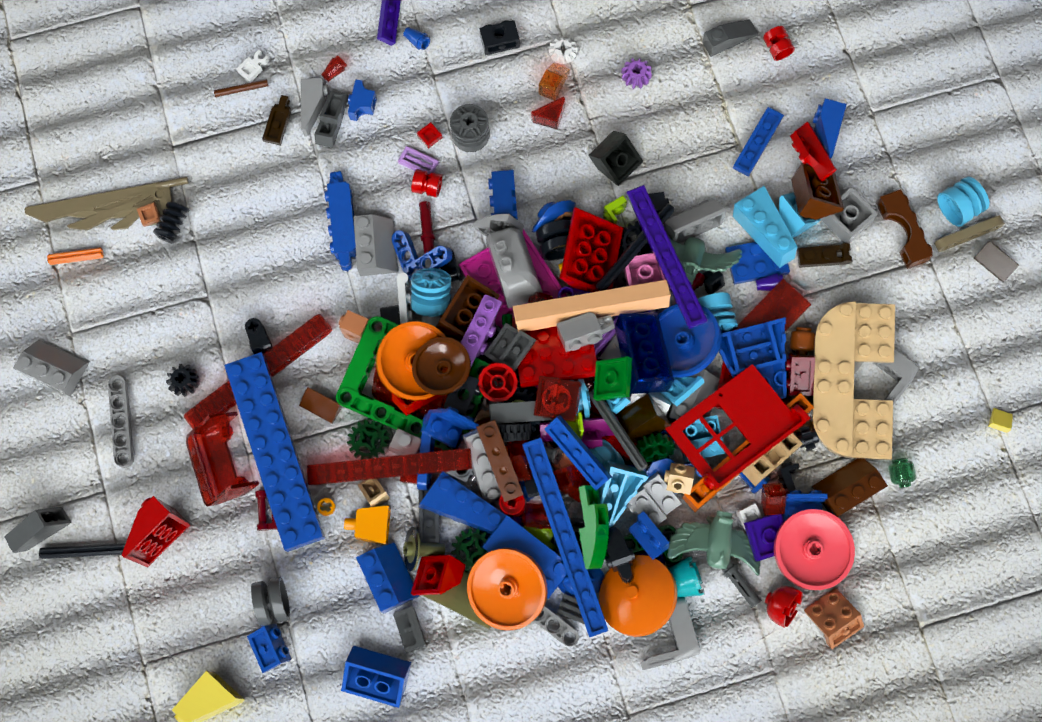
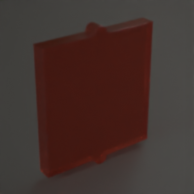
(536, 516)

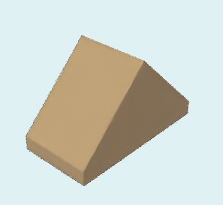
(373, 492)

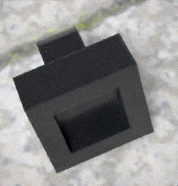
(713, 281)

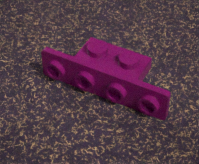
(593, 431)

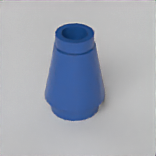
(417, 38)

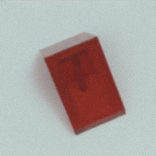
(549, 114)

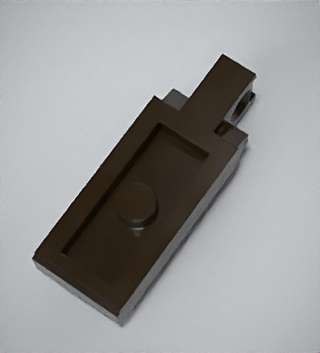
(277, 122)

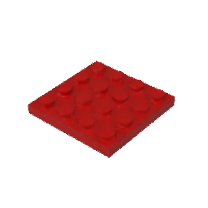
(551, 360)

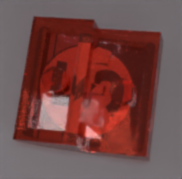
(557, 398)

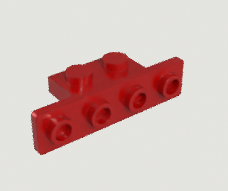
(812, 151)

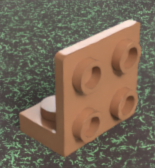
(835, 617)

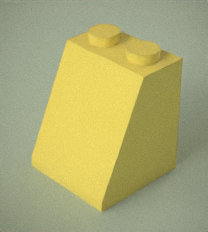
(206, 699)

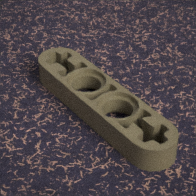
(969, 233)

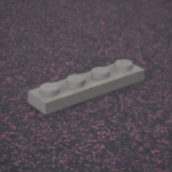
(482, 469)

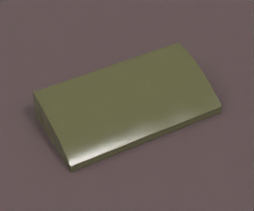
(458, 602)

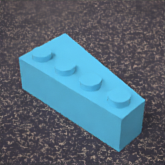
(765, 225)

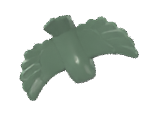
(694, 258)
(716, 539)

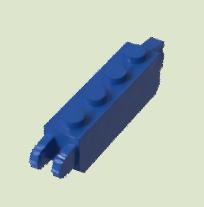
(342, 220)

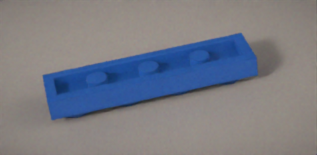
(758, 141)
(578, 452)

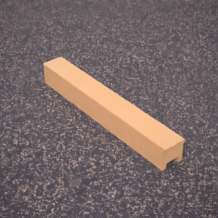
(601, 303)

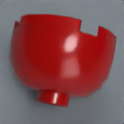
(490, 375)
(782, 605)

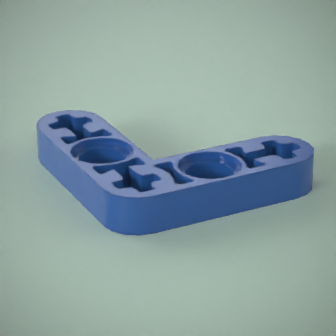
(418, 262)

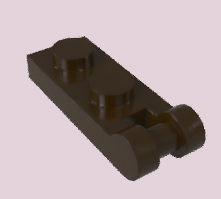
(824, 255)

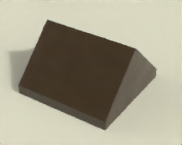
(643, 418)

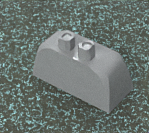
(513, 265)

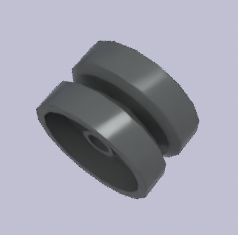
(270, 601)

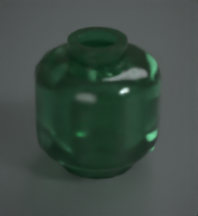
(902, 472)

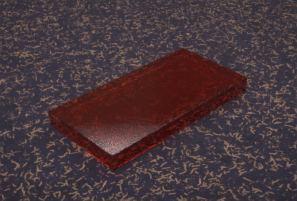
(777, 304)

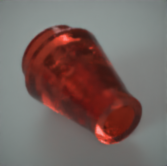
(334, 68)

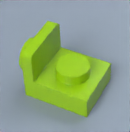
(614, 208)

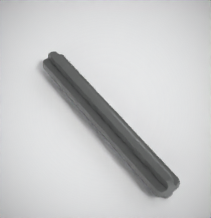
(619, 433)

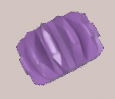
(643, 73)

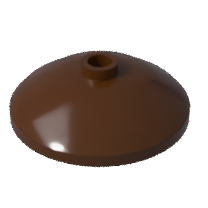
(433, 358)

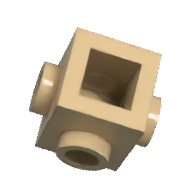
(679, 478)

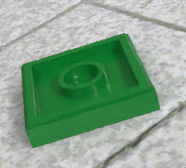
(612, 378)

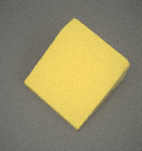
(1001, 420)

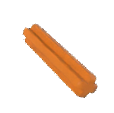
(74, 256)

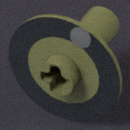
(414, 548)

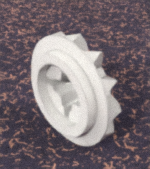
(557, 55)

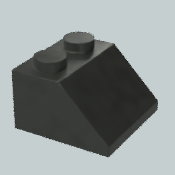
(616, 157)

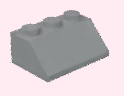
(695, 220)
(374, 245)
(51, 367)
(696, 397)

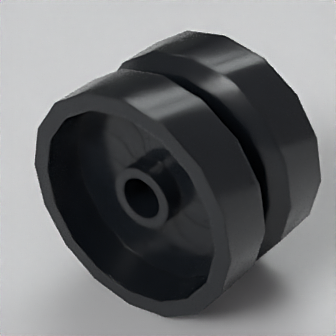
(553, 239)

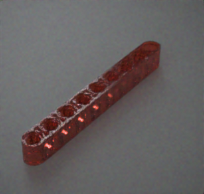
(277, 359)
(389, 466)

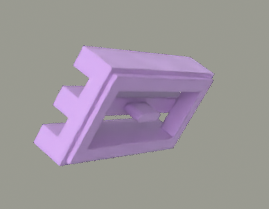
(435, 162)

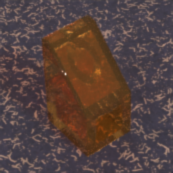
(553, 81)

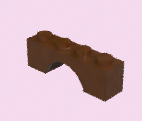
(896, 208)

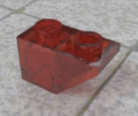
(569, 480)

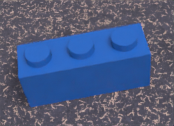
(387, 577)
(375, 676)

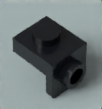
(785, 476)

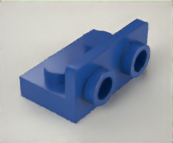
(649, 536)
(269, 647)

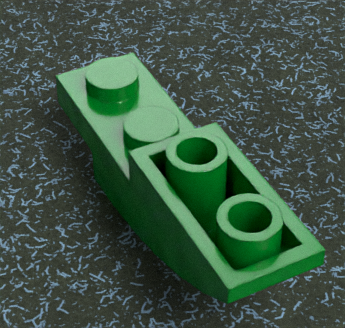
(596, 530)

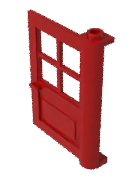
(753, 410)

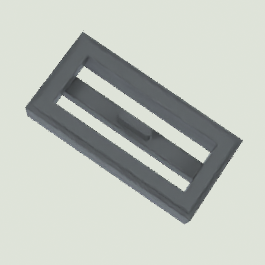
(568, 615)

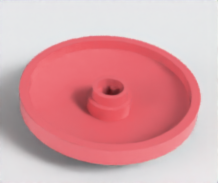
(814, 549)

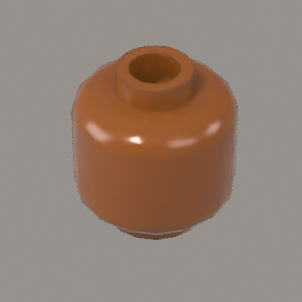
(802, 340)

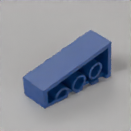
(461, 505)

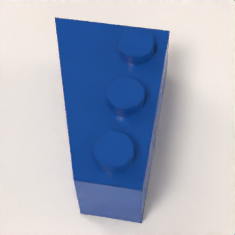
(503, 193)

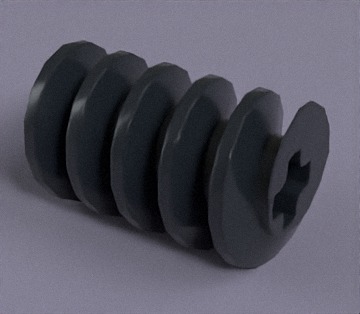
(169, 221)

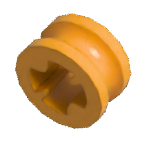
(325, 513)

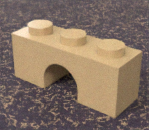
(772, 459)

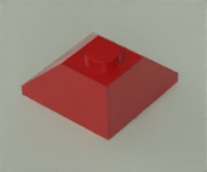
(437, 575)

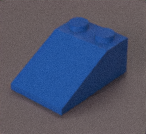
(828, 123)

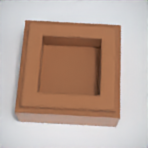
(148, 214)

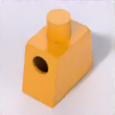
(370, 524)

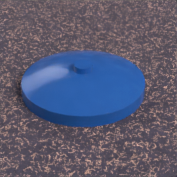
(691, 348)

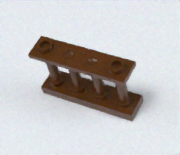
(499, 459)

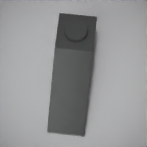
(727, 36)

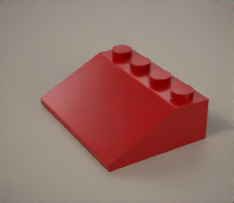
(589, 250)
(153, 531)

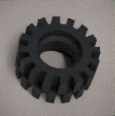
(515, 431)

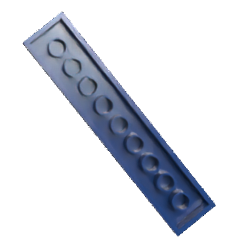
(274, 452)

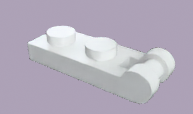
(404, 298)

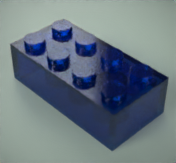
(643, 341)

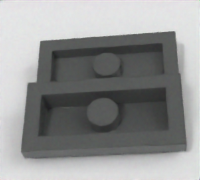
(510, 347)

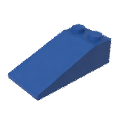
(512, 535)

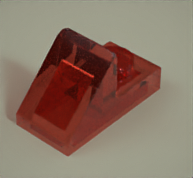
(519, 460)

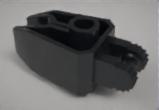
(619, 556)

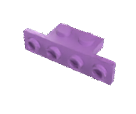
(481, 327)

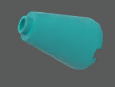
(687, 578)

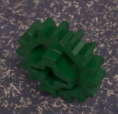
(374, 436)
(656, 447)
(463, 547)

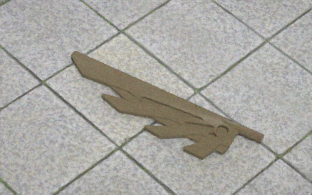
(108, 205)

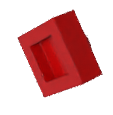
(429, 135)

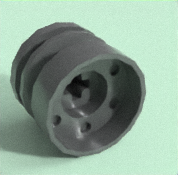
(473, 136)

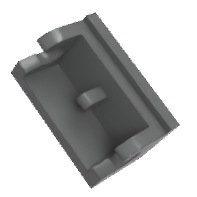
(409, 629)

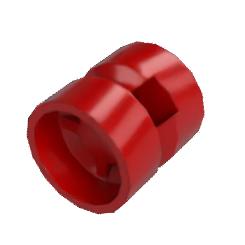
(778, 42)
(426, 183)
(513, 507)

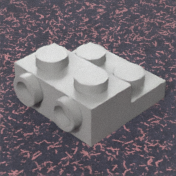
(654, 499)

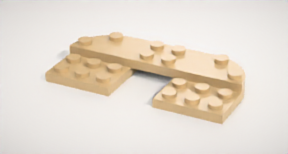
(847, 336)

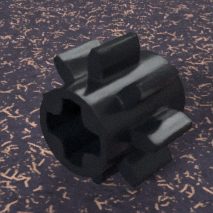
(808, 438)

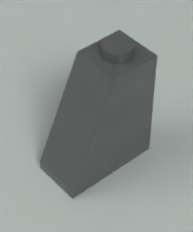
(36, 528)

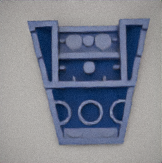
(761, 346)

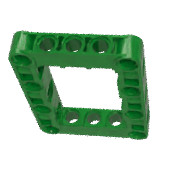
(359, 372)

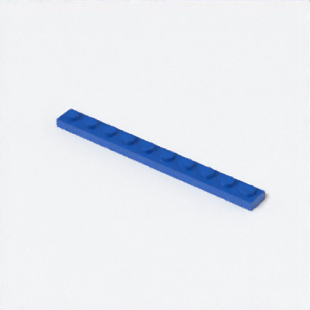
(565, 537)

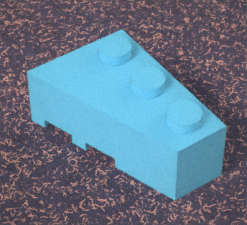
(620, 488)

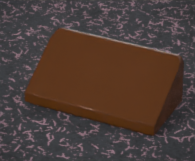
(320, 405)

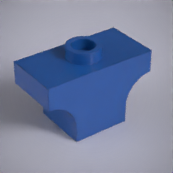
(361, 101)

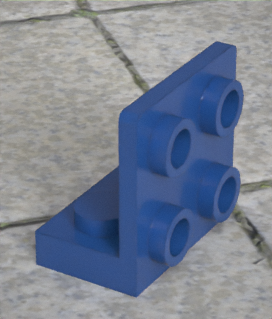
(447, 425)
(798, 502)

